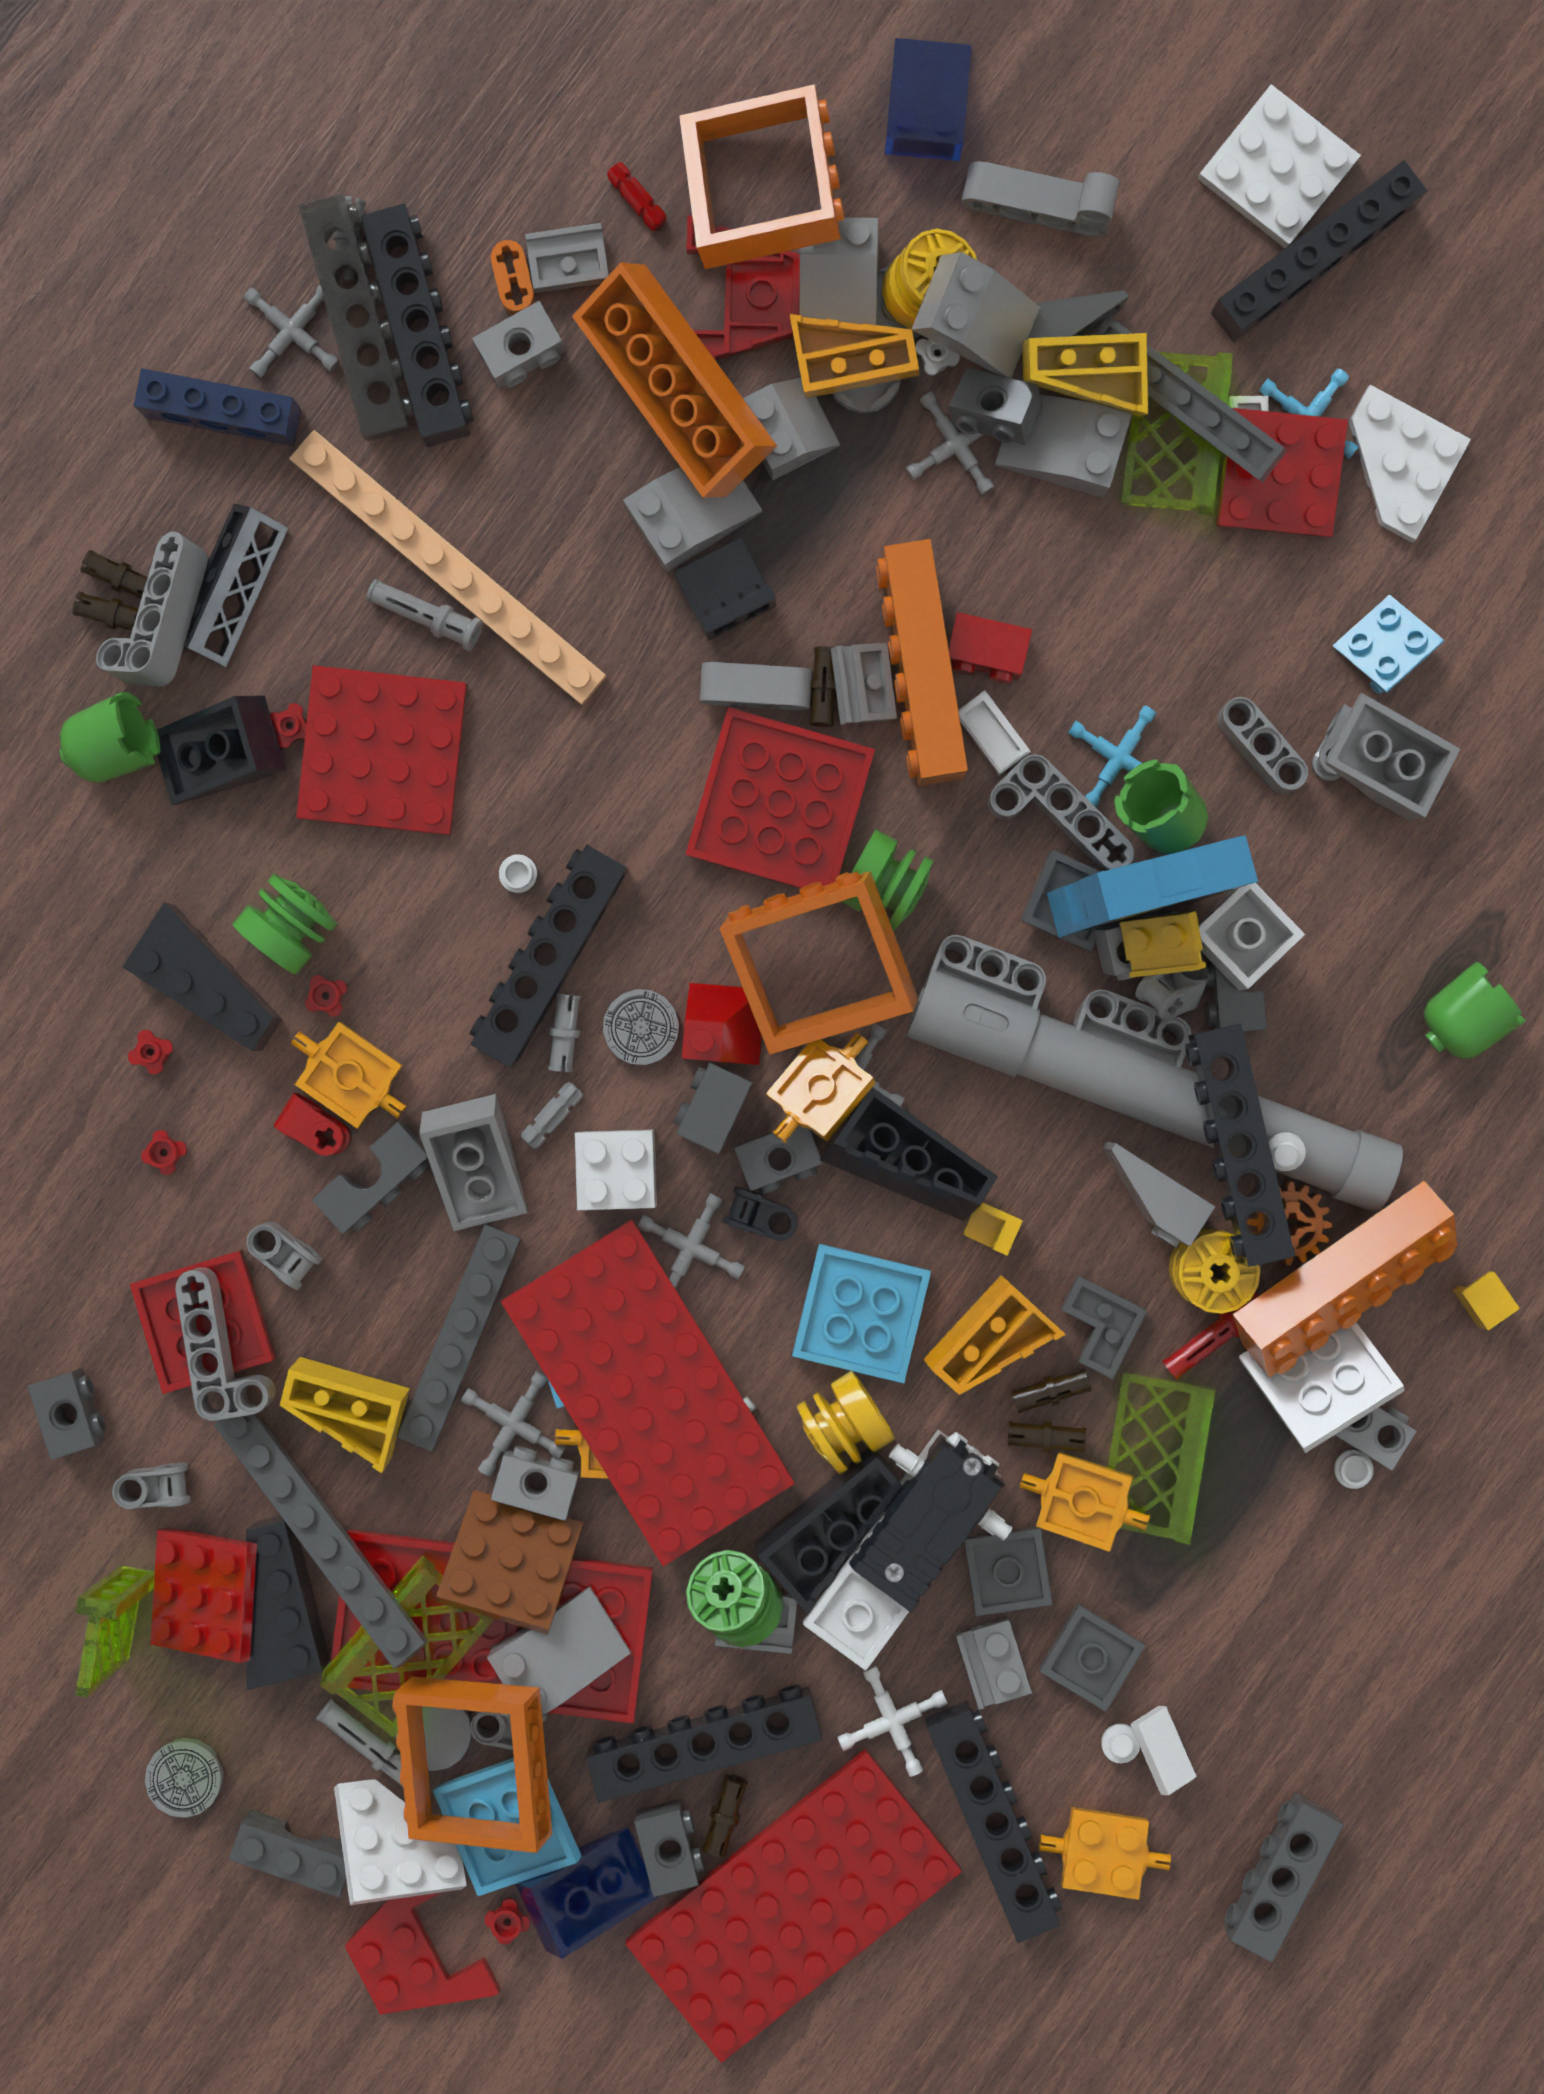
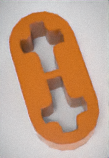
(504, 280)

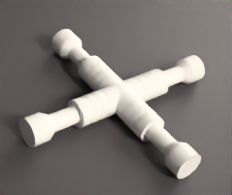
(892, 1720)

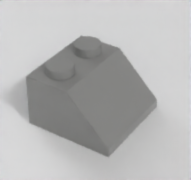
(794, 425)

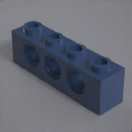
(217, 407)

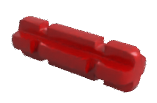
(636, 196)

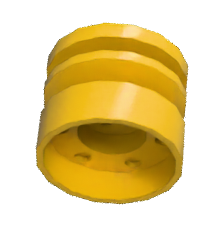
(912, 271)
(1192, 1274)
(845, 1422)

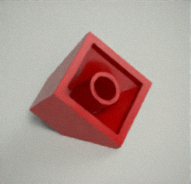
(720, 1025)

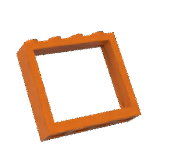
(774, 235)
(838, 1020)
(529, 1754)

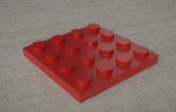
(381, 750)
(779, 801)

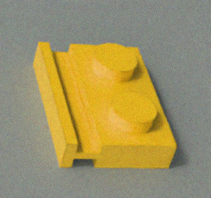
(1163, 944)

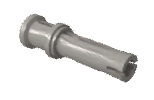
(445, 620)

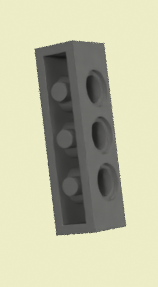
(1267, 1932)

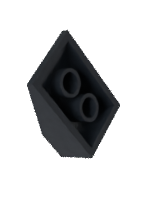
(219, 749)

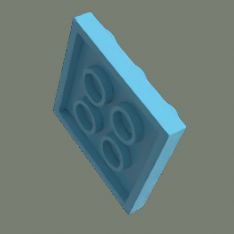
(861, 1313)
(493, 1796)

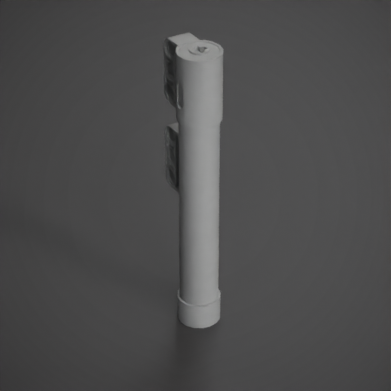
(1121, 1068)

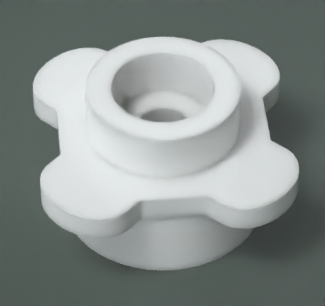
(932, 363)

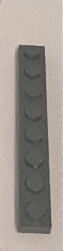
(323, 1537)

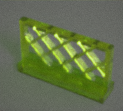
(1207, 458)
(1191, 1452)
(111, 1624)
(362, 1648)

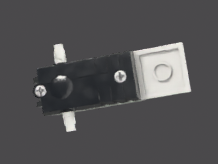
(900, 1555)

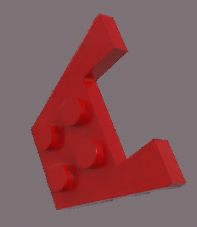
(757, 301)
(403, 1966)

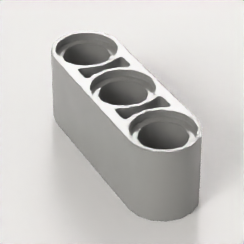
(755, 686)
(1243, 740)

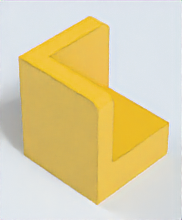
(993, 1228)
(1486, 1300)

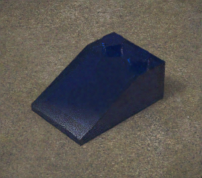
(928, 99)
(588, 1896)

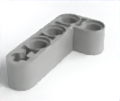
(1041, 198)
(162, 617)
(1067, 819)
(216, 1343)

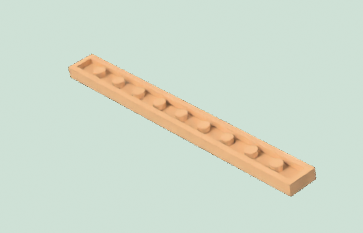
(448, 567)

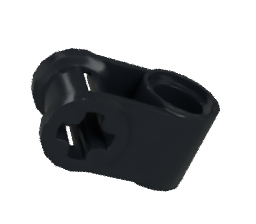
(758, 1214)

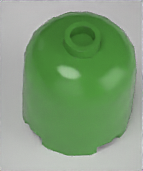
(109, 739)
(1162, 807)
(1470, 1015)

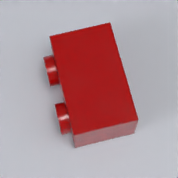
(988, 647)

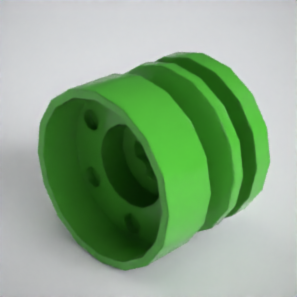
(896, 882)
(285, 923)
(746, 1614)

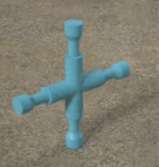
(1316, 407)
(1119, 756)

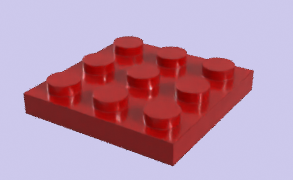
(1301, 488)
(162, 1326)
(203, 1594)

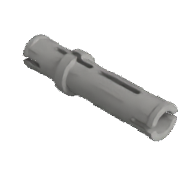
(362, 1739)

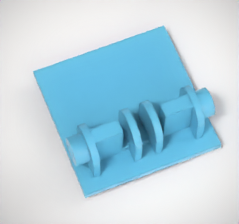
(1388, 644)

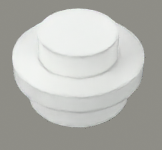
(518, 873)
(1287, 1151)
(1353, 1469)
(1120, 1743)

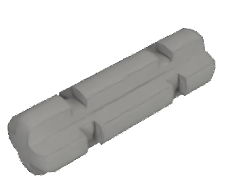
(552, 1115)

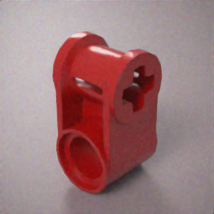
(308, 1122)

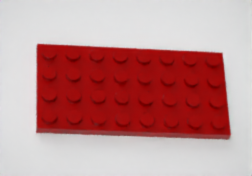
(647, 1392)
(619, 1587)
(793, 1905)

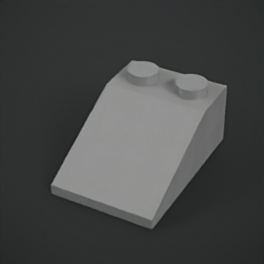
(842, 274)
(976, 313)
(1070, 445)
(682, 522)
(1391, 758)
(473, 1162)
(1161, 1200)
(567, 1659)

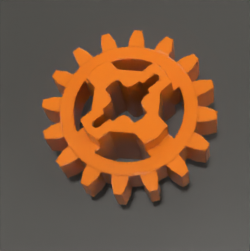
(1311, 1224)

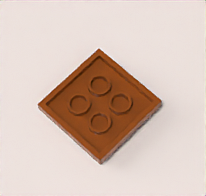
(509, 1563)

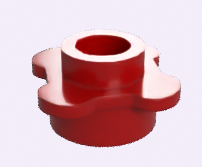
(280, 720)
(316, 1000)
(161, 1050)
(153, 1156)
(502, 1931)

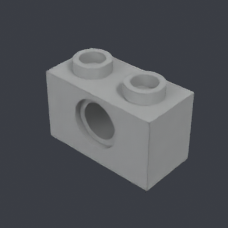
(530, 326)
(514, 1490)

